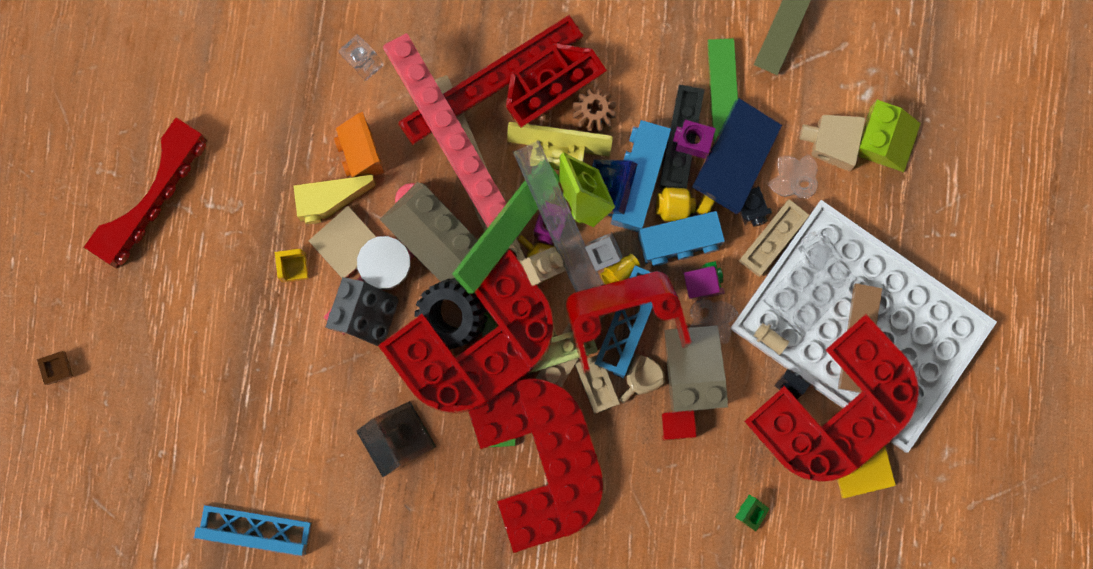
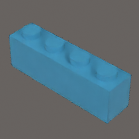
(648, 153)

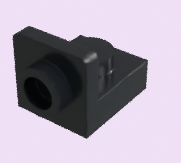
(755, 209)

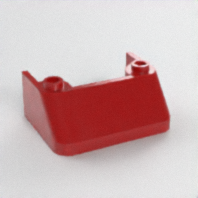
(587, 305)

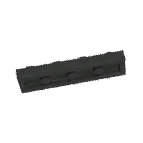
(677, 164)

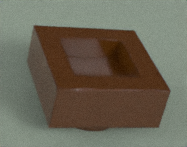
(54, 368)

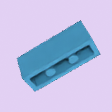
(681, 238)

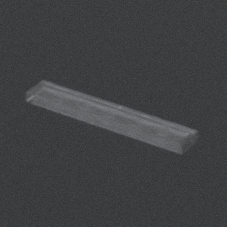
(557, 216)

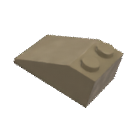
(697, 371)

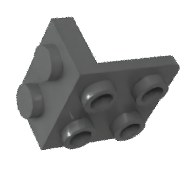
(362, 311)

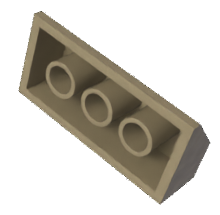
(429, 231)

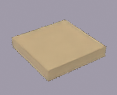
(342, 241)

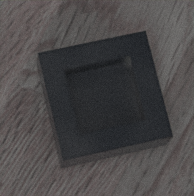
(794, 383)

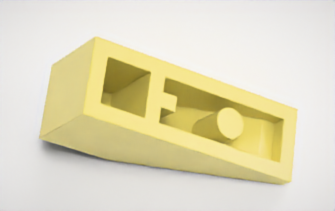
(325, 198)

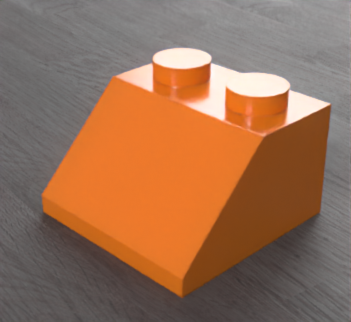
(358, 147)

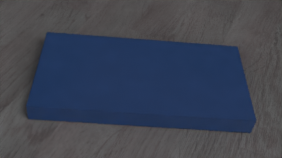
(737, 156)

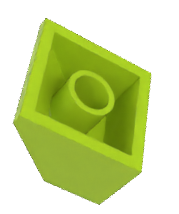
(888, 135)
(584, 191)

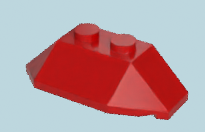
(550, 81)

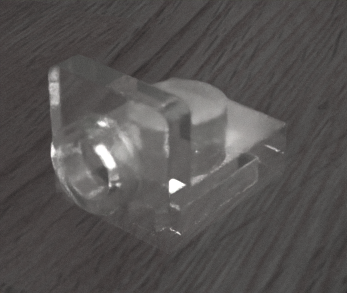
(361, 57)

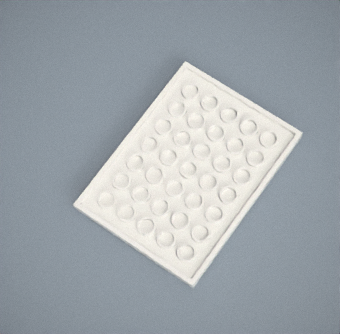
(916, 312)

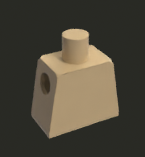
(835, 139)

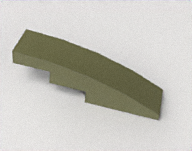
(781, 35)

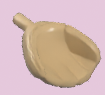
(643, 376)

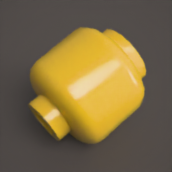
(675, 204)

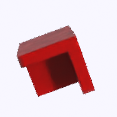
(678, 425)

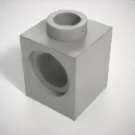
(603, 251)

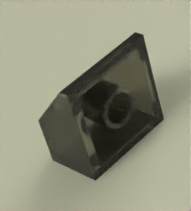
(396, 438)

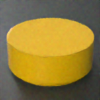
(704, 205)

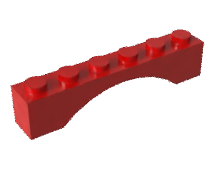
(178, 149)

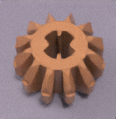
(602, 115)

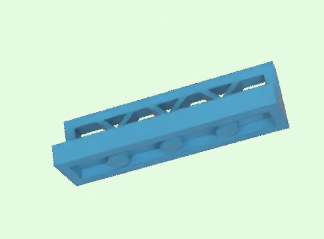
(632, 341)
(253, 541)

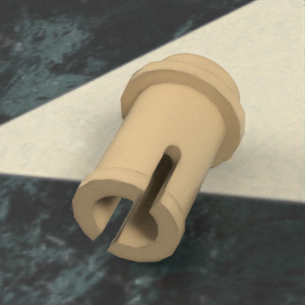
(771, 338)

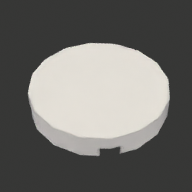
(383, 262)

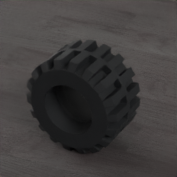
(470, 306)

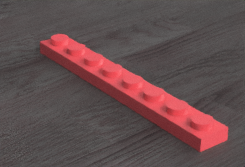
(445, 127)

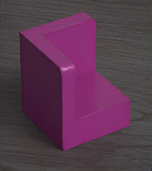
(703, 283)

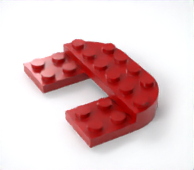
(489, 364)
(858, 429)
(565, 454)

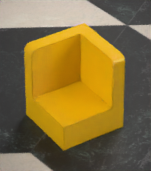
(291, 265)

